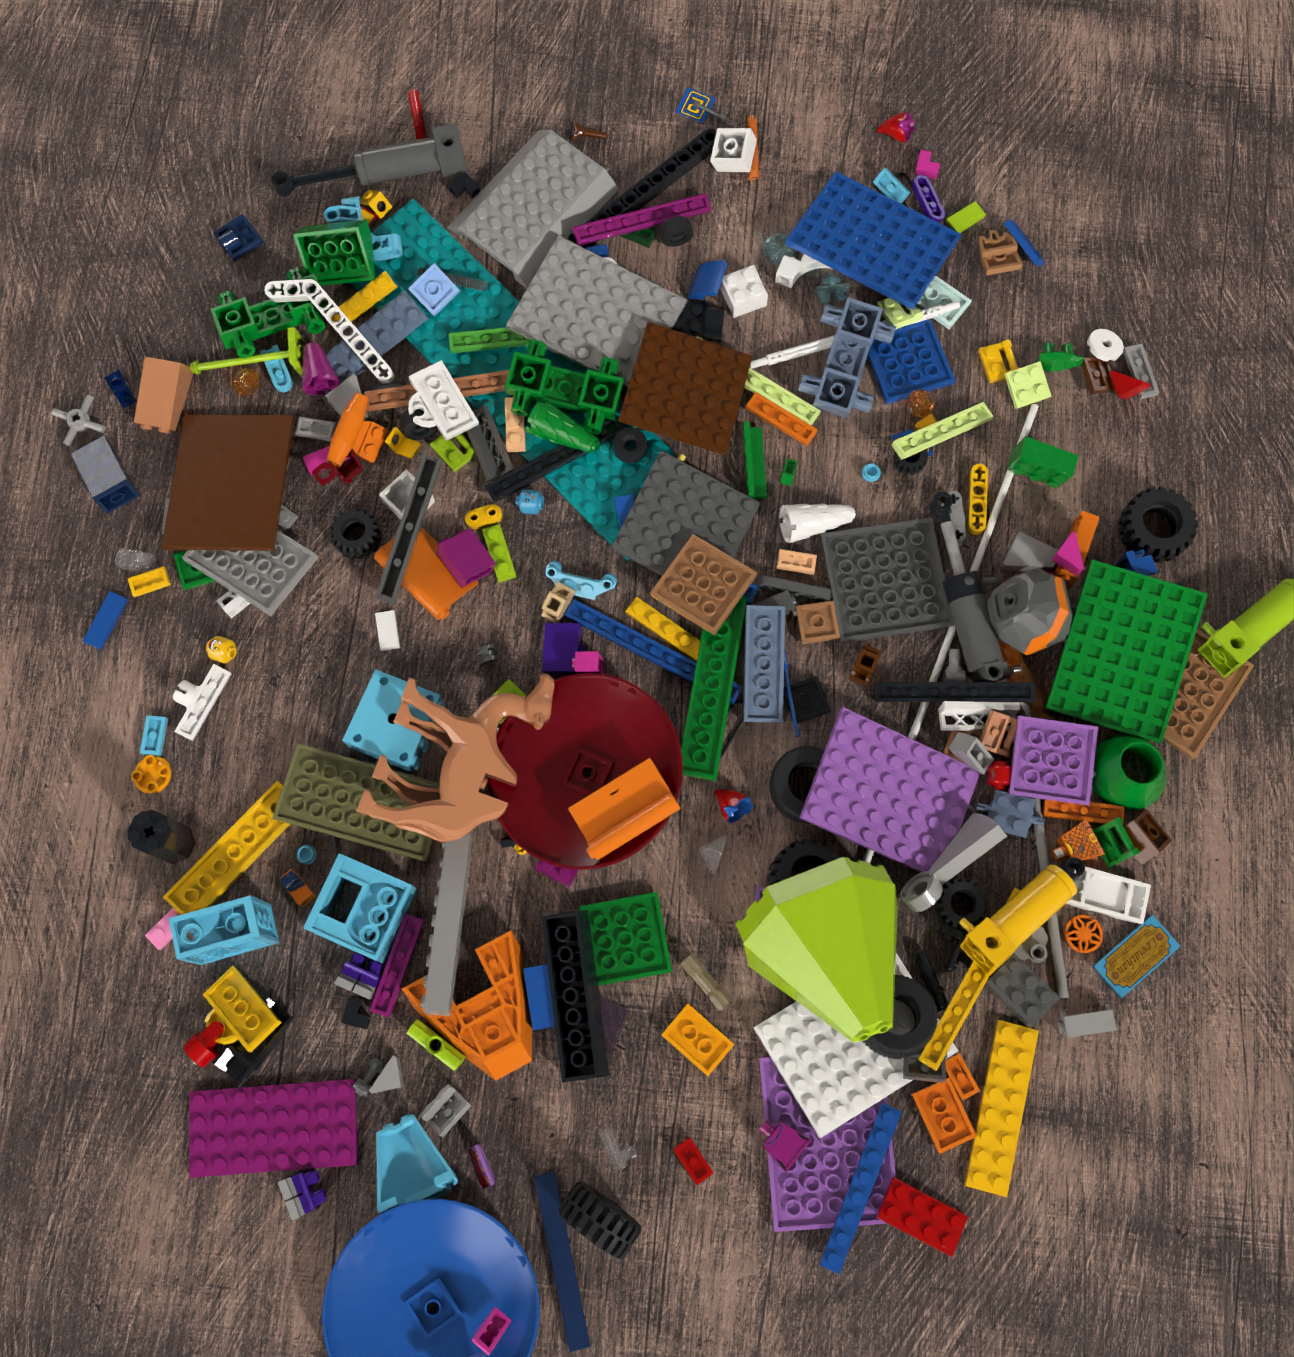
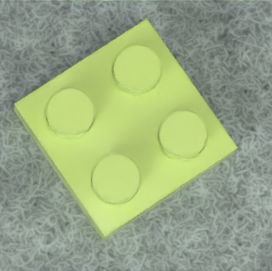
(1027, 385)

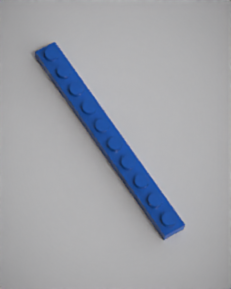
(637, 643)

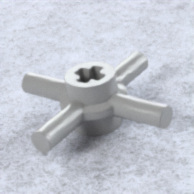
(78, 420)

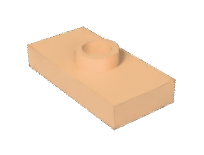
(796, 561)

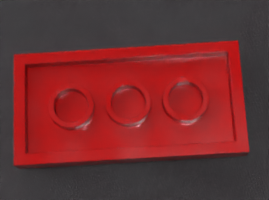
(922, 1217)

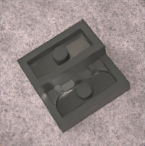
(916, 1070)

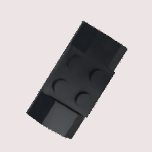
(701, 321)
(241, 1063)

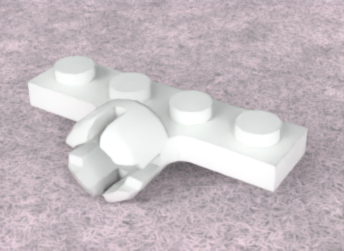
(199, 700)

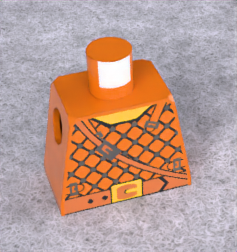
(1078, 843)

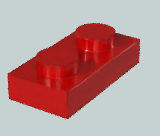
(693, 1161)

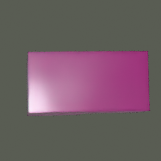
(925, 167)

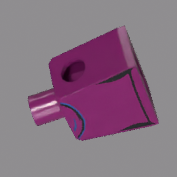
(783, 1143)

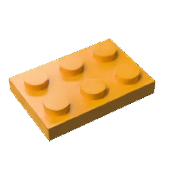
(697, 1039)

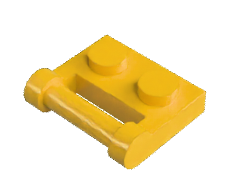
(993, 361)

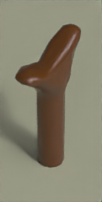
(580, 131)

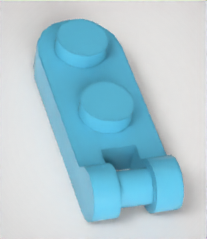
(278, 371)

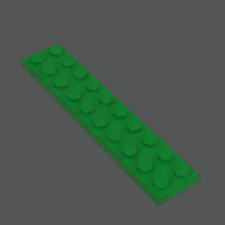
(711, 697)

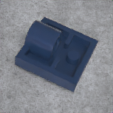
(238, 237)

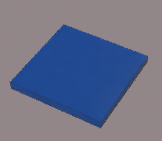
(910, 362)

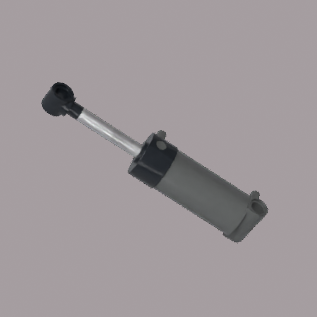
(968, 606)

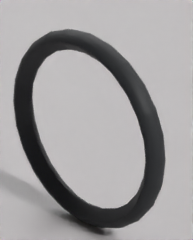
(384, 386)

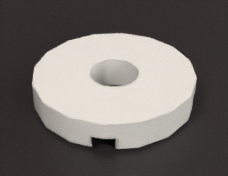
(1109, 338)

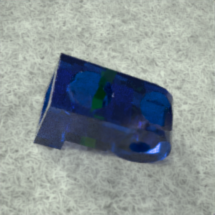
(121, 388)

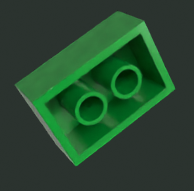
(1042, 462)

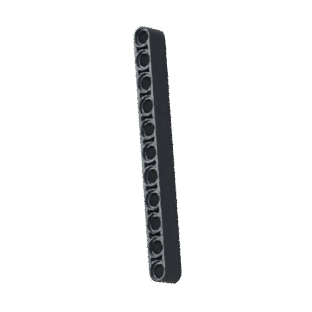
(652, 188)

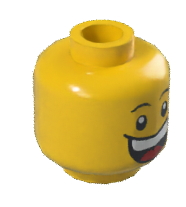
(221, 649)

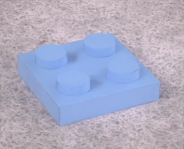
(434, 289)

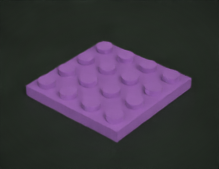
(1053, 760)

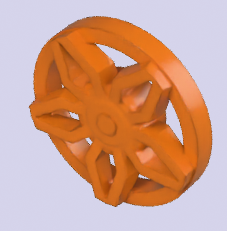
(1083, 934)

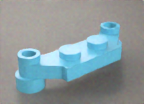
(584, 586)

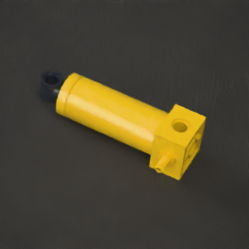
(998, 937)

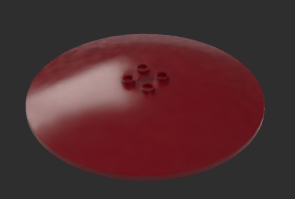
(591, 725)

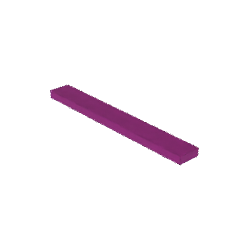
(640, 219)

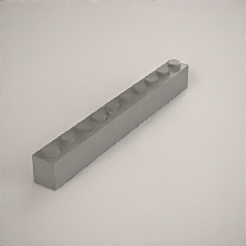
(447, 926)

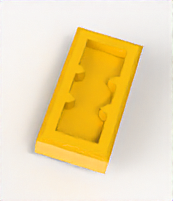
(149, 581)

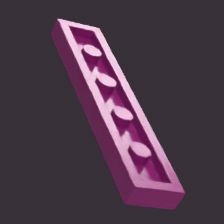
(397, 965)

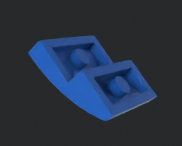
(707, 279)

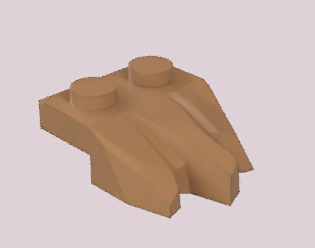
(999, 253)

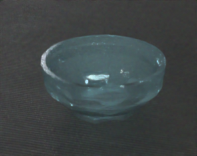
(775, 253)

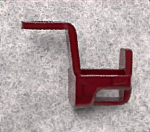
(342, 473)

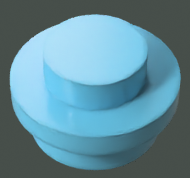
(871, 472)
(306, 854)

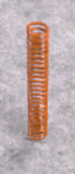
(753, 125)

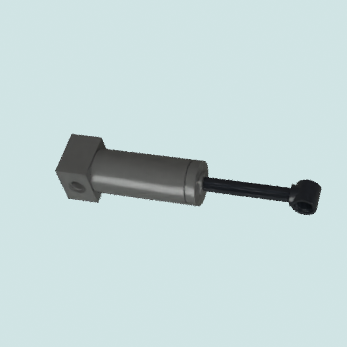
(391, 162)

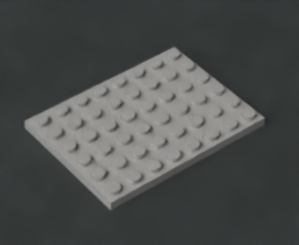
(592, 308)

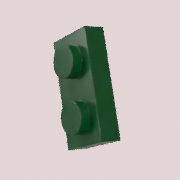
(643, 237)

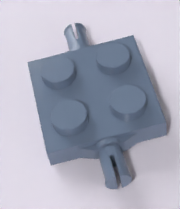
(1012, 813)

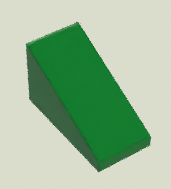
(788, 472)

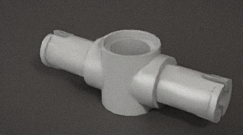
(954, 671)

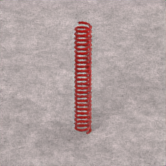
(420, 123)

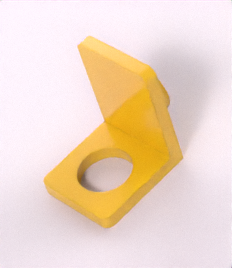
(371, 198)
(405, 446)

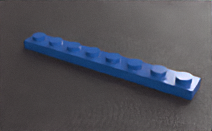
(860, 1188)

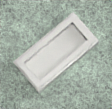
(387, 630)

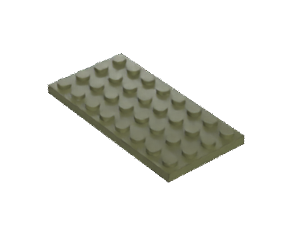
(324, 797)

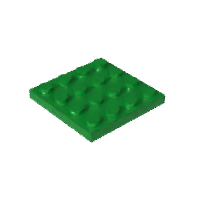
(628, 938)

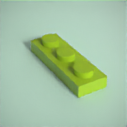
(499, 552)

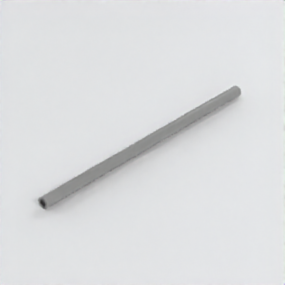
(1052, 921)

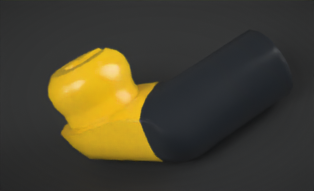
(508, 842)

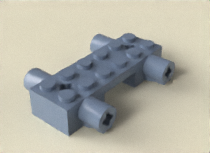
(847, 357)

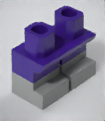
(358, 979)
(309, 1200)

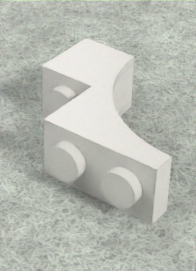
(791, 269)

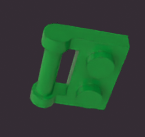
(1113, 852)

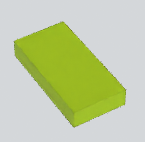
(966, 217)

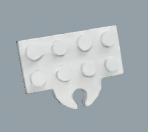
(440, 401)

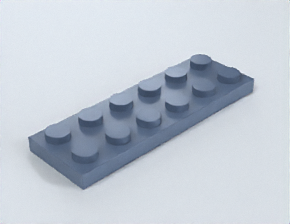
(381, 331)
(764, 664)

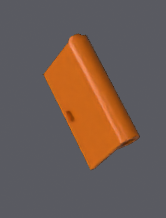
(427, 576)
(624, 809)

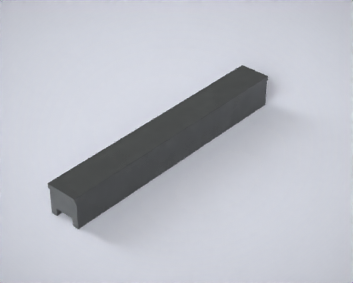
(409, 529)

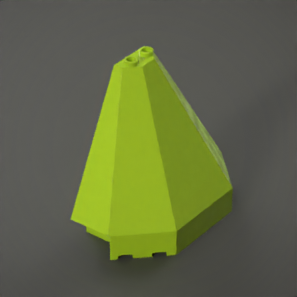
(830, 944)

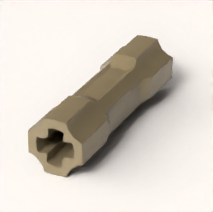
(696, 970)

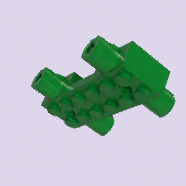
(241, 323)
(564, 387)

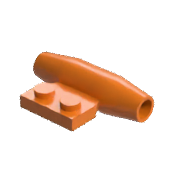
(356, 434)

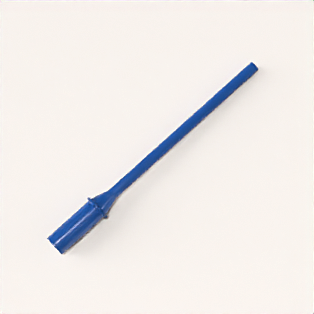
(790, 695)

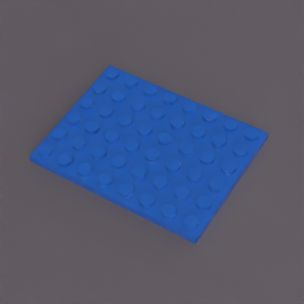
(873, 240)

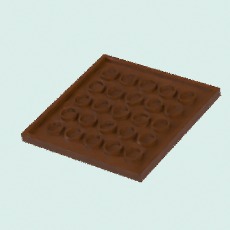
(685, 388)

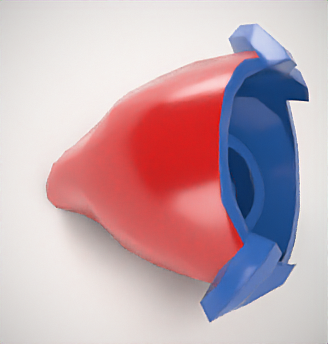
(733, 804)

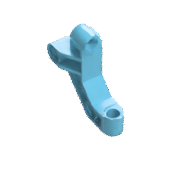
(387, 246)

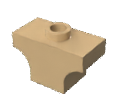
(557, 602)

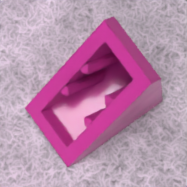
(1069, 555)
(491, 1330)

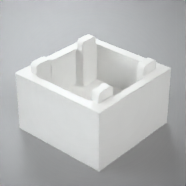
(397, 493)

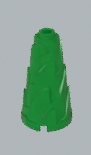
(556, 426)

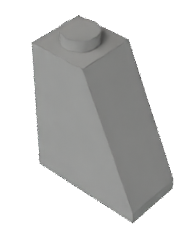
(342, 394)
(1029, 554)

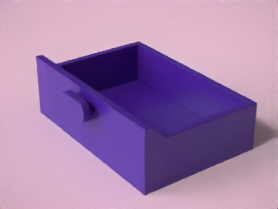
(560, 645)

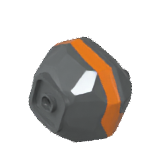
(1030, 611)

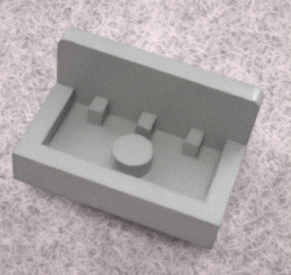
(445, 1110)

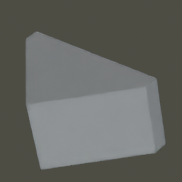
(390, 1077)

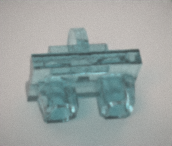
(840, 289)

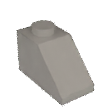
(971, 752)

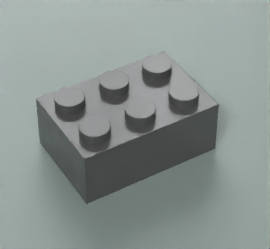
(1021, 991)

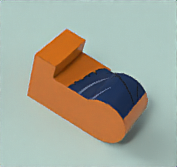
(297, 888)

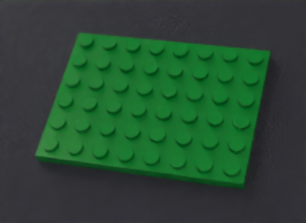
(1126, 651)

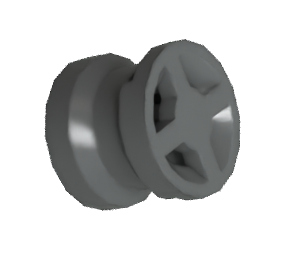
(487, 655)

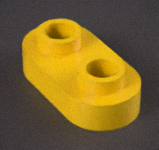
(484, 518)

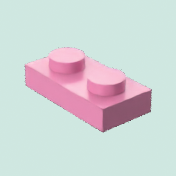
(161, 932)

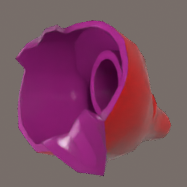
(898, 127)

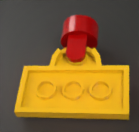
(235, 1015)

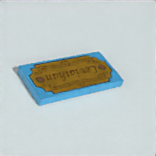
(1136, 956)

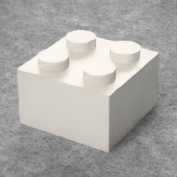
(733, 150)
(743, 291)

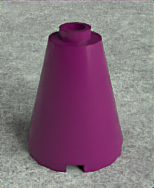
(316, 370)

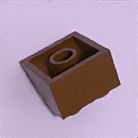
(1146, 836)

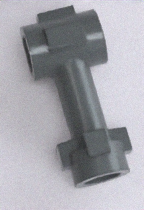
(363, 1086)

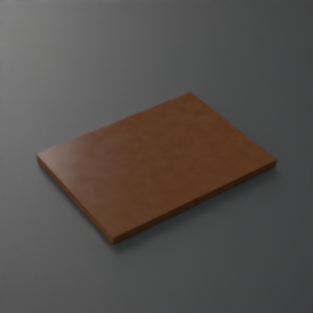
(228, 483)

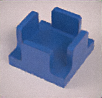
(1135, 562)

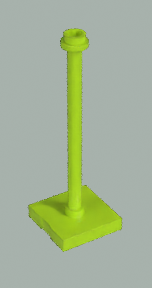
(294, 353)

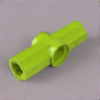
(425, 1037)

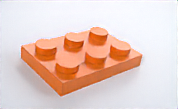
(943, 1115)

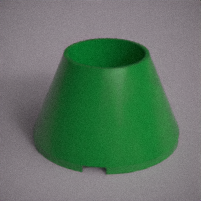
(1112, 782)

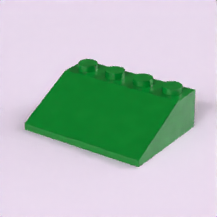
(337, 251)

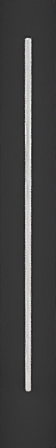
(975, 567)

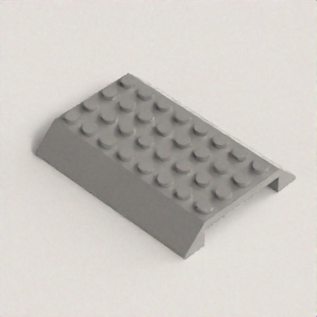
(533, 201)

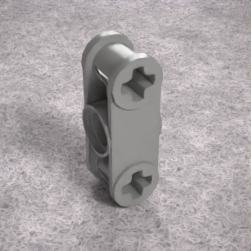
(958, 517)

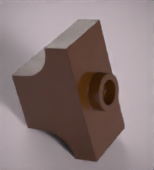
(865, 665)

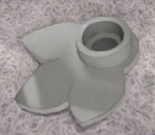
(1036, 941)

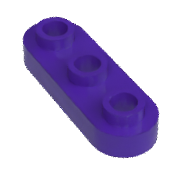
(928, 198)

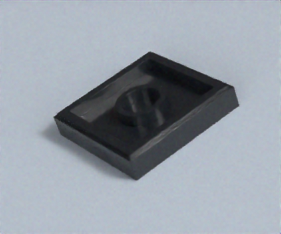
(807, 700)

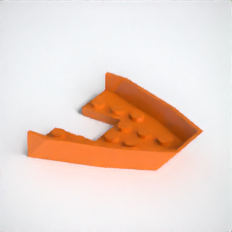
(496, 1023)

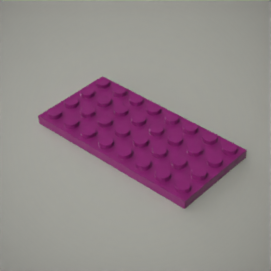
(273, 1128)

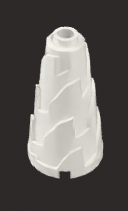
(805, 520)

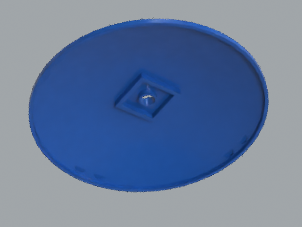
(423, 1256)

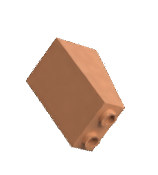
(162, 394)

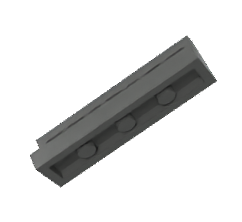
(485, 448)

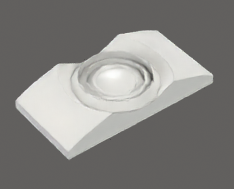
(1111, 895)

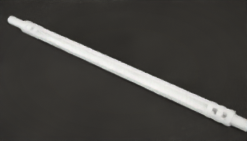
(826, 343)

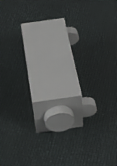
(1086, 1023)

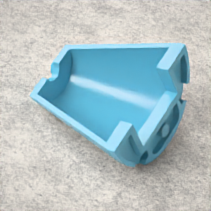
(409, 1165)

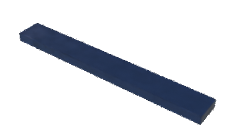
(562, 1262)

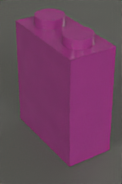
(465, 557)

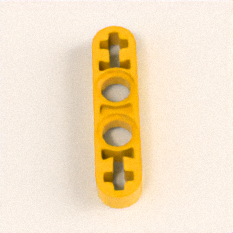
(977, 499)

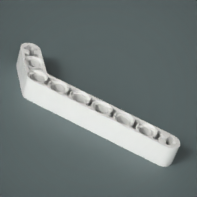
(328, 312)

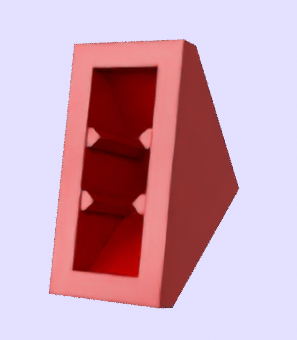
(1126, 385)

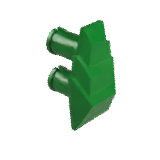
(1061, 360)

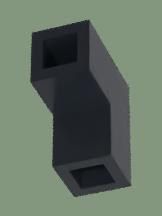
(463, 184)
(352, 1017)

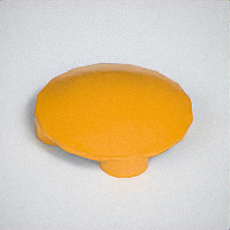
(152, 774)

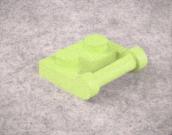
(896, 315)

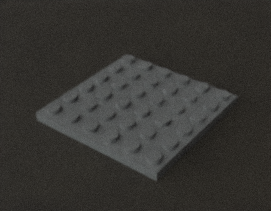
(674, 506)
(886, 580)

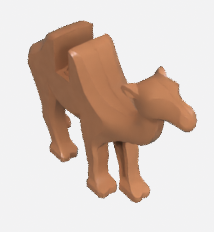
(471, 755)

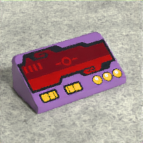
(481, 1166)

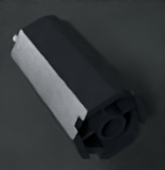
(160, 836)

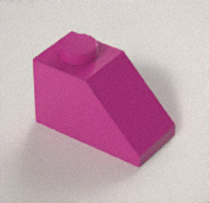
(588, 663)

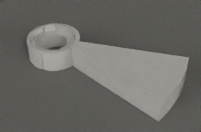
(970, 843)

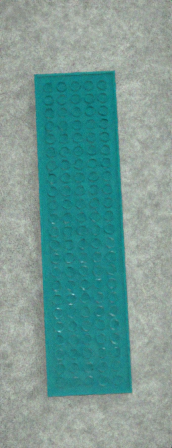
(584, 483)

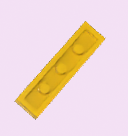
(366, 297)

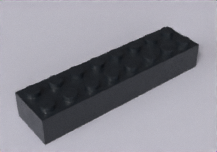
(575, 996)

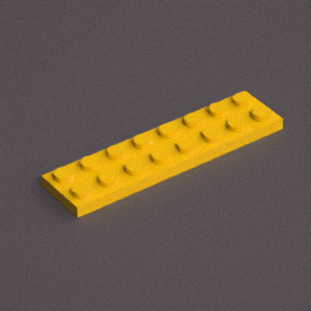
(229, 856)
(1001, 1108)

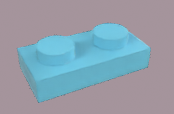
(891, 186)
(153, 735)

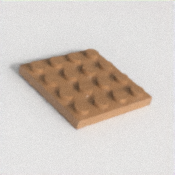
(703, 584)

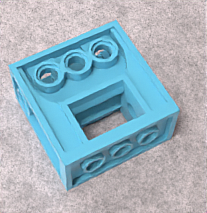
(366, 910)
(224, 930)

